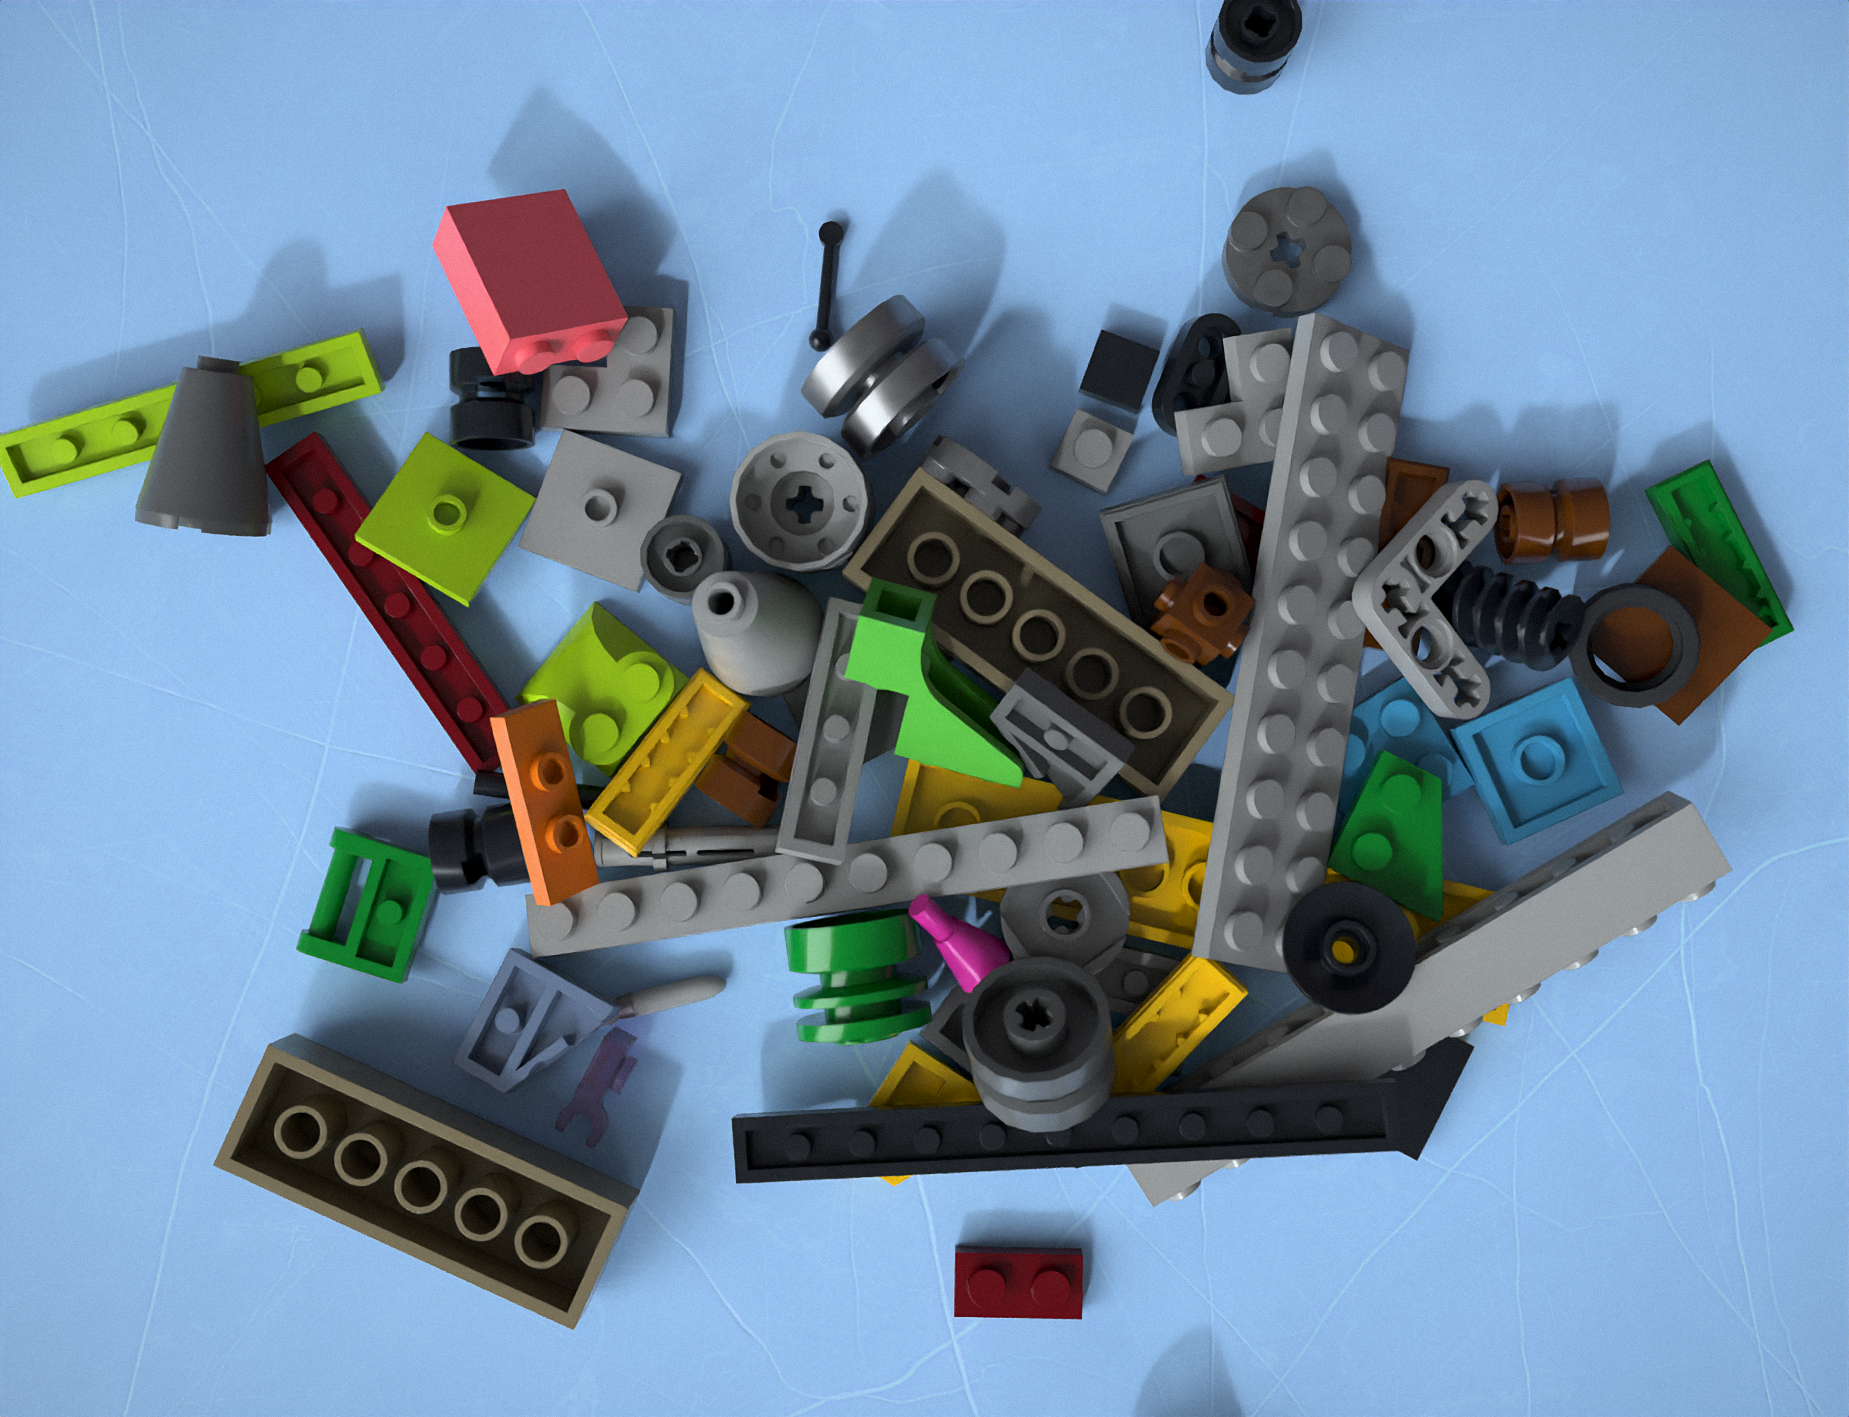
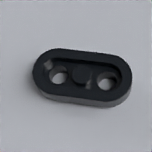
(1191, 375)

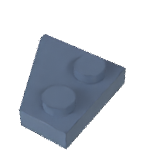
(529, 1022)

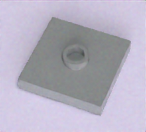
(599, 509)

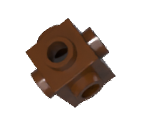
(1201, 615)

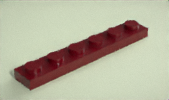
(392, 600)

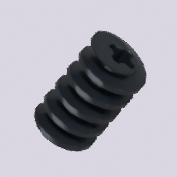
(1510, 616)

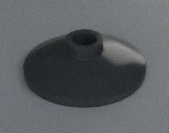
(1373, 929)

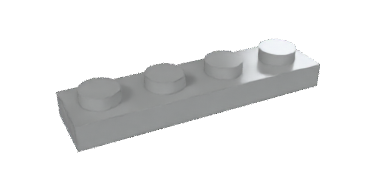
(828, 746)

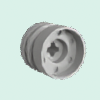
(779, 475)

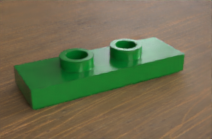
(1710, 535)

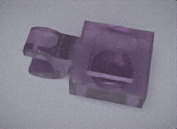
(606, 1072)

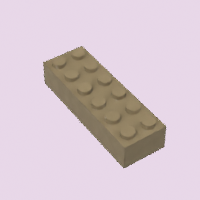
(1016, 610)
(427, 1178)

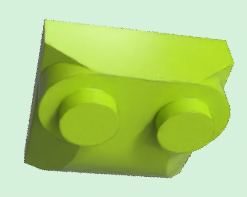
(605, 688)

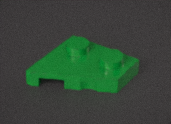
(1395, 835)

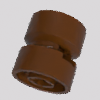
(1563, 521)
(750, 770)

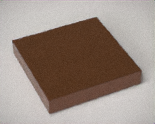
(1640, 643)

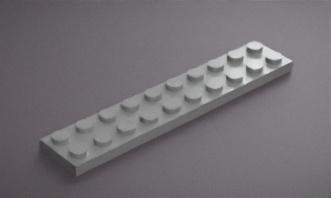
(1302, 641)

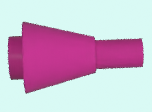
(965, 948)

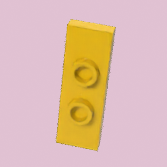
(666, 763)
(1173, 1022)

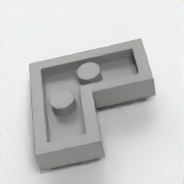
(626, 396)
(1249, 425)

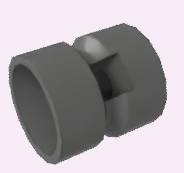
(681, 555)

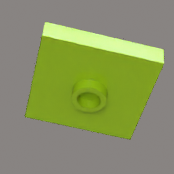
(446, 519)

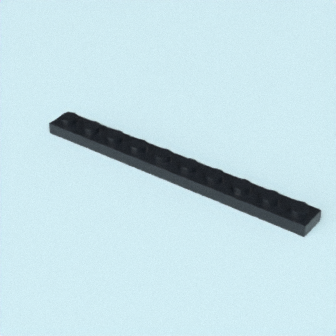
(1123, 1131)

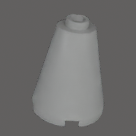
(758, 630)

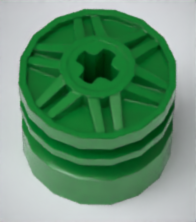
(858, 976)

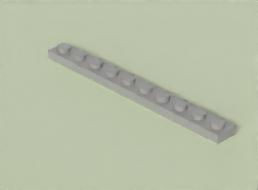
(871, 876)

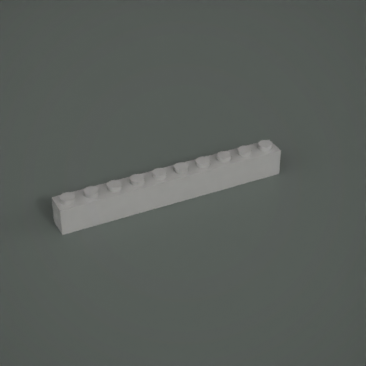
(1475, 964)

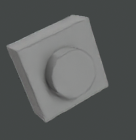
(1091, 451)

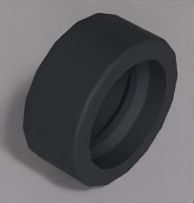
(1664, 684)

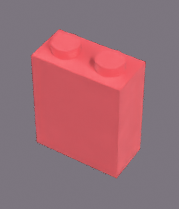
(529, 281)

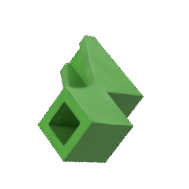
(945, 711)

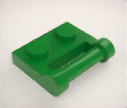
(388, 913)

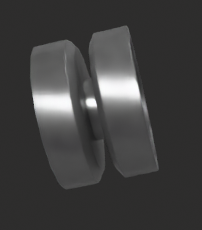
(882, 376)

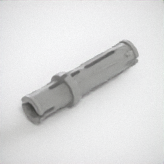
(692, 846)

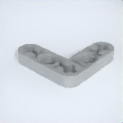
(1411, 593)

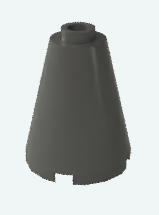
(209, 457)

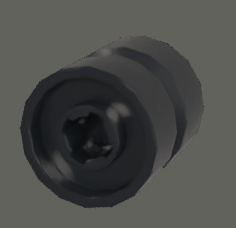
(1252, 43)
(489, 421)
(475, 848)

